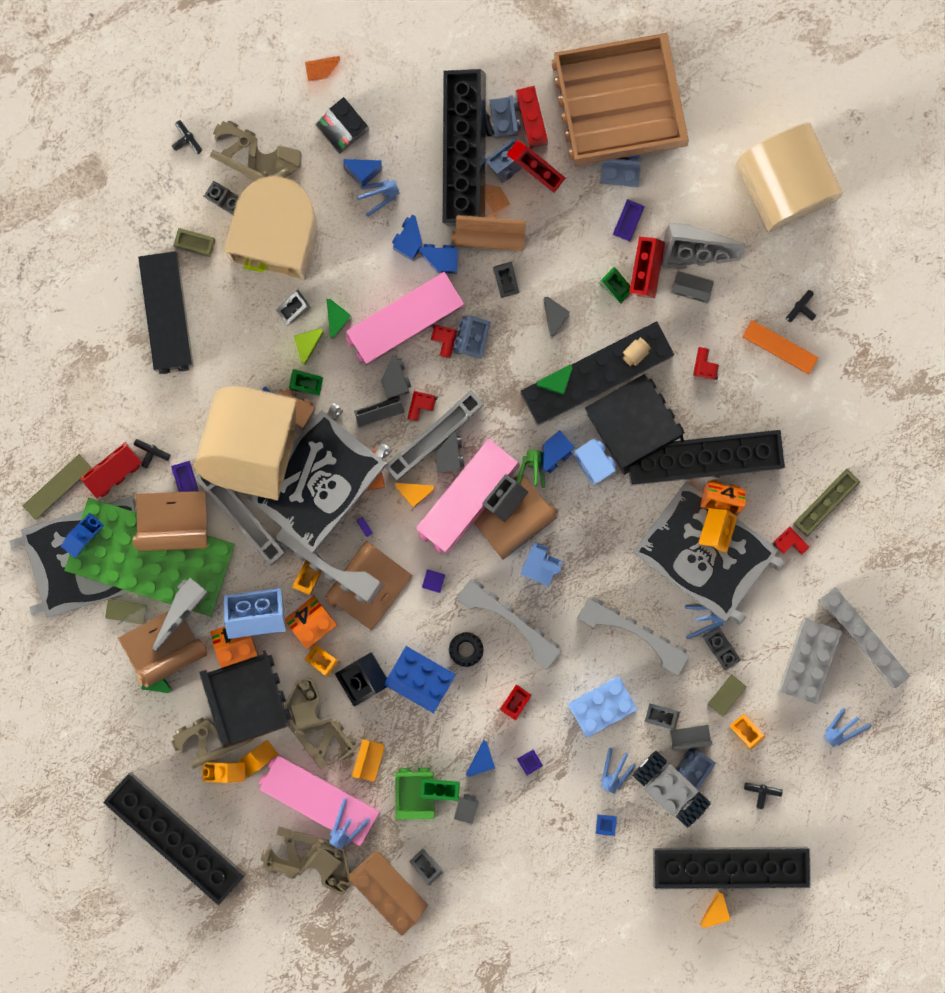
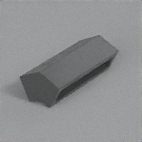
(379, 411)

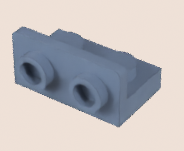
(504, 117)
(501, 163)
(621, 172)
(471, 336)
(695, 767)

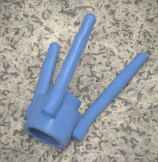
(388, 188)
(719, 622)
(835, 736)
(611, 782)
(340, 837)

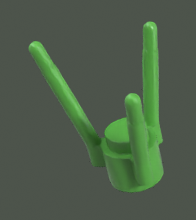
(533, 460)

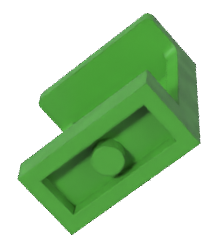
(407, 794)

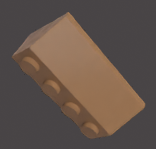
(388, 892)

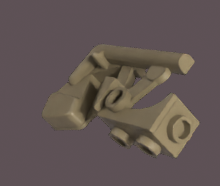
(278, 163)
(302, 707)
(201, 728)
(323, 857)

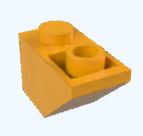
(223, 772)

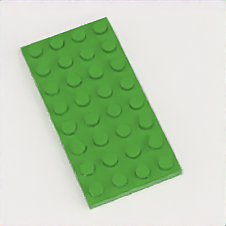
(148, 573)

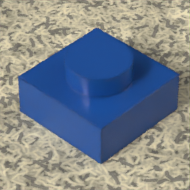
(606, 825)

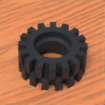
(454, 649)

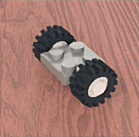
(671, 789)

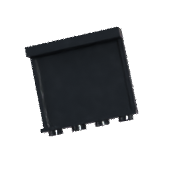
(634, 422)
(245, 700)

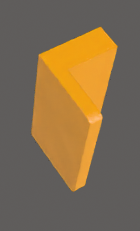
(718, 529)
(368, 760)

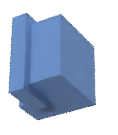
(540, 565)

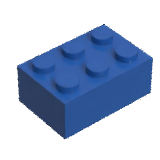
(419, 679)

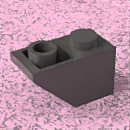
(393, 380)
(448, 455)
(466, 808)

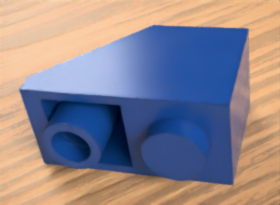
(409, 241)
(441, 259)
(554, 450)
(82, 535)

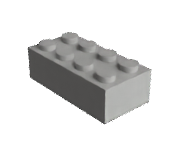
(809, 661)

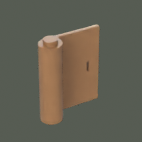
(489, 233)
(171, 521)
(525, 522)
(381, 568)
(174, 654)

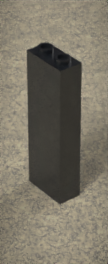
(166, 312)

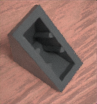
(506, 279)
(293, 307)
(555, 315)
(662, 716)
(426, 867)

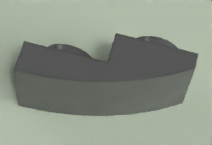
(222, 197)
(721, 648)

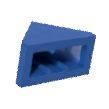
(362, 170)
(482, 761)

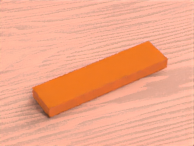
(780, 347)

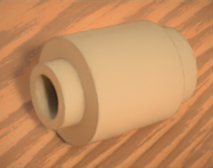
(636, 352)

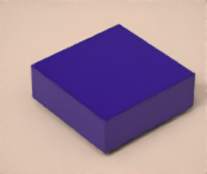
(364, 527)
(433, 581)
(529, 762)

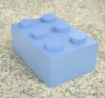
(594, 461)
(254, 613)
(602, 706)

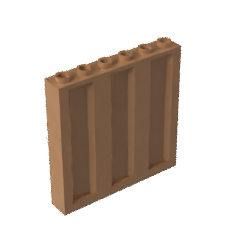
(624, 87)

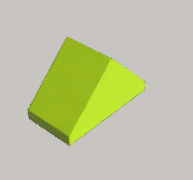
(306, 343)

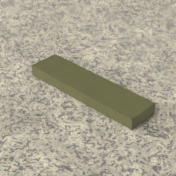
(57, 487)
(826, 502)

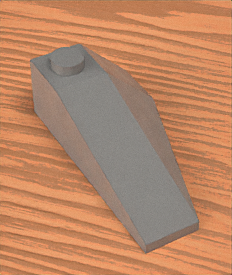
(693, 245)
(184, 603)

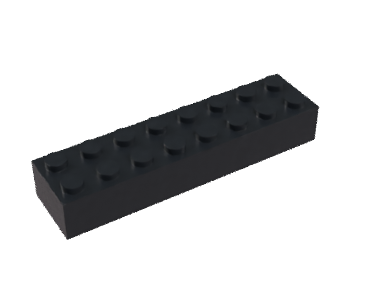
(464, 144)
(597, 374)
(711, 458)
(174, 838)
(731, 867)

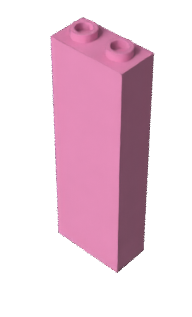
(404, 319)
(464, 498)
(316, 797)

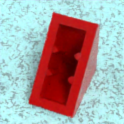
(515, 702)

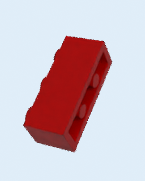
(531, 117)
(536, 166)
(647, 267)
(111, 470)

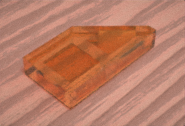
(321, 68)
(495, 198)

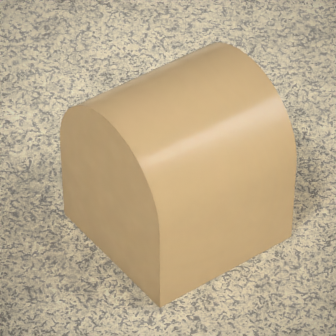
(788, 176)
(273, 227)
(247, 441)

